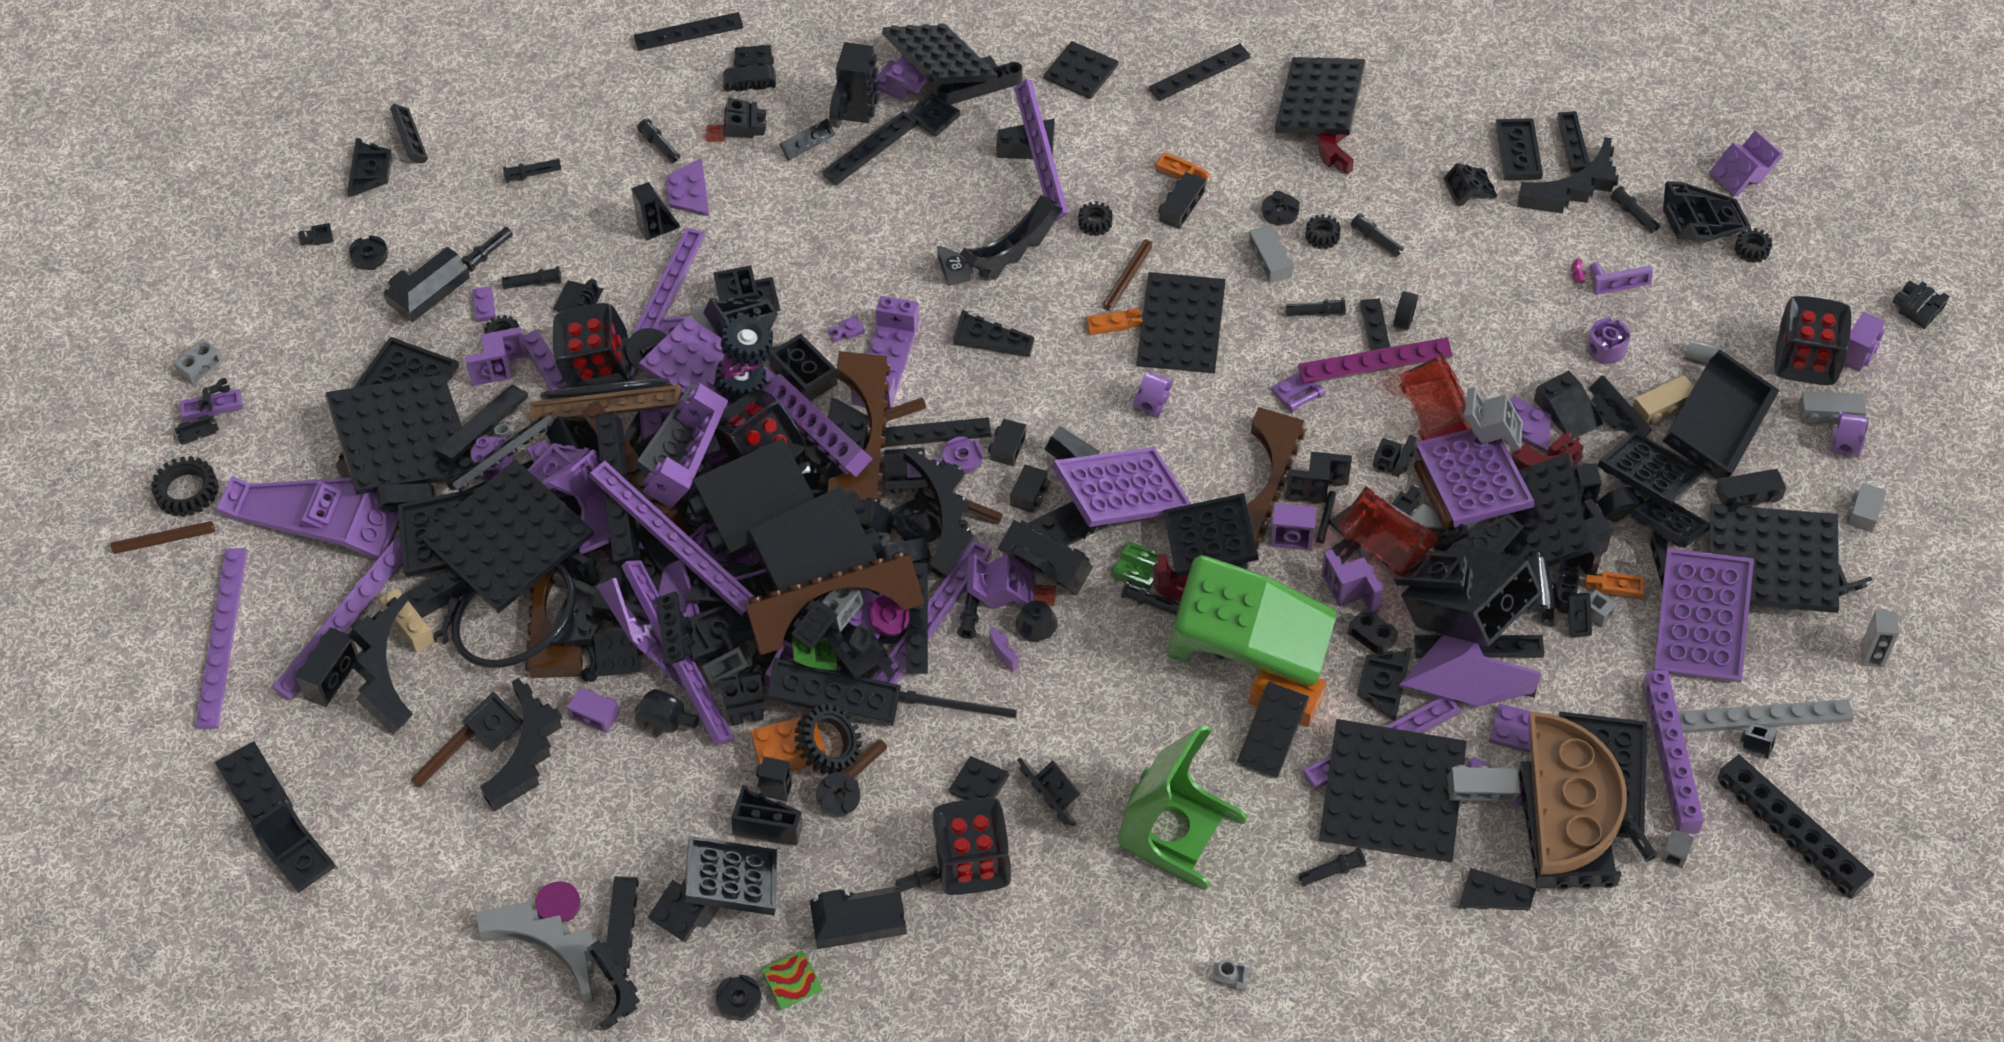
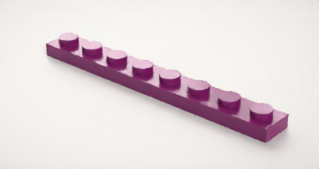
(1373, 360)

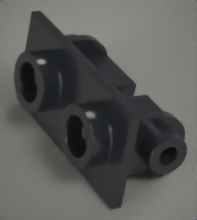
(203, 424)

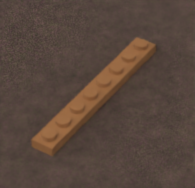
(616, 401)

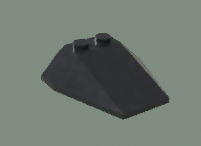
(1701, 213)

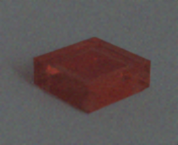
(715, 133)
(1045, 593)

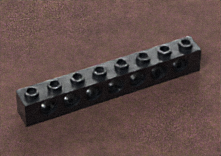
(1857, 876)

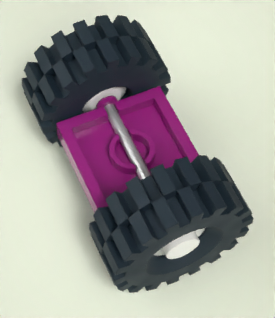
(744, 347)

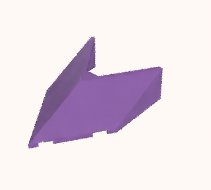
(591, 497)
(640, 632)
(1460, 672)

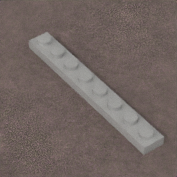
(1766, 715)

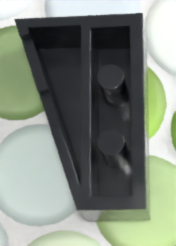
(652, 213)

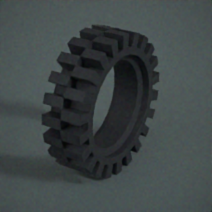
(194, 467)
(812, 752)

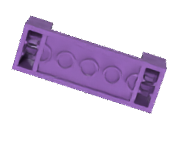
(893, 340)
(672, 480)

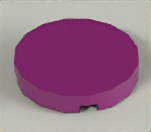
(887, 616)
(558, 899)

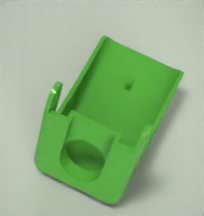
(1251, 621)
(1171, 788)

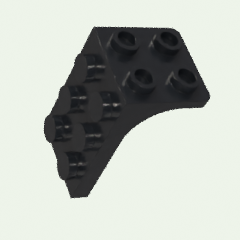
(291, 846)
(624, 990)

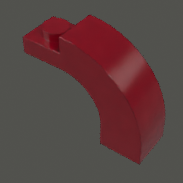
(1333, 154)
(1528, 456)
(1166, 581)

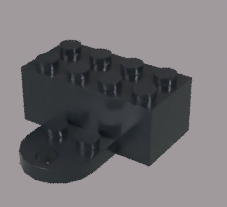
(855, 86)
(1046, 556)

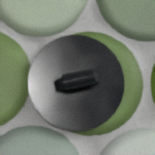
(642, 343)

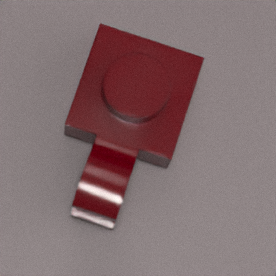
(1561, 444)

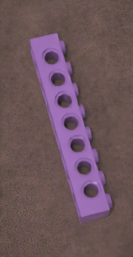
(820, 427)
(1672, 752)

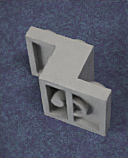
(1493, 419)

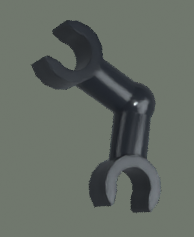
(207, 391)

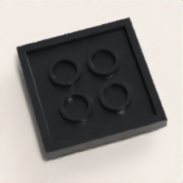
(1081, 70)
(1673, 522)

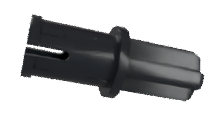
(917, 878)

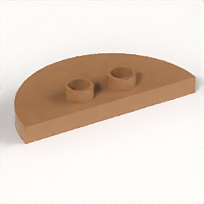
(1575, 791)

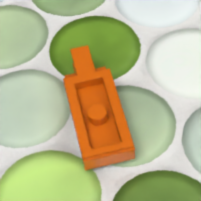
(1616, 584)

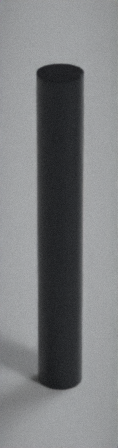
(1326, 517)

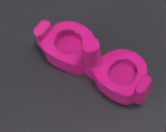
(1578, 274)

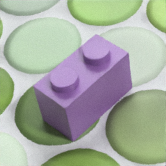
(593, 709)

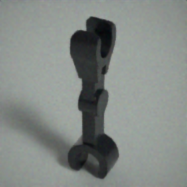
(452, 605)

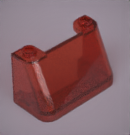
(1435, 397)
(1386, 532)

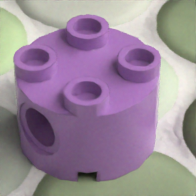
(1608, 340)
(1153, 393)
(1850, 434)
(484, 446)

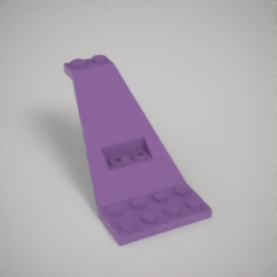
(294, 506)

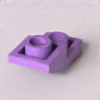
(1000, 646)

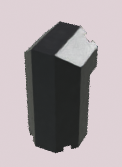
(428, 284)
(857, 917)

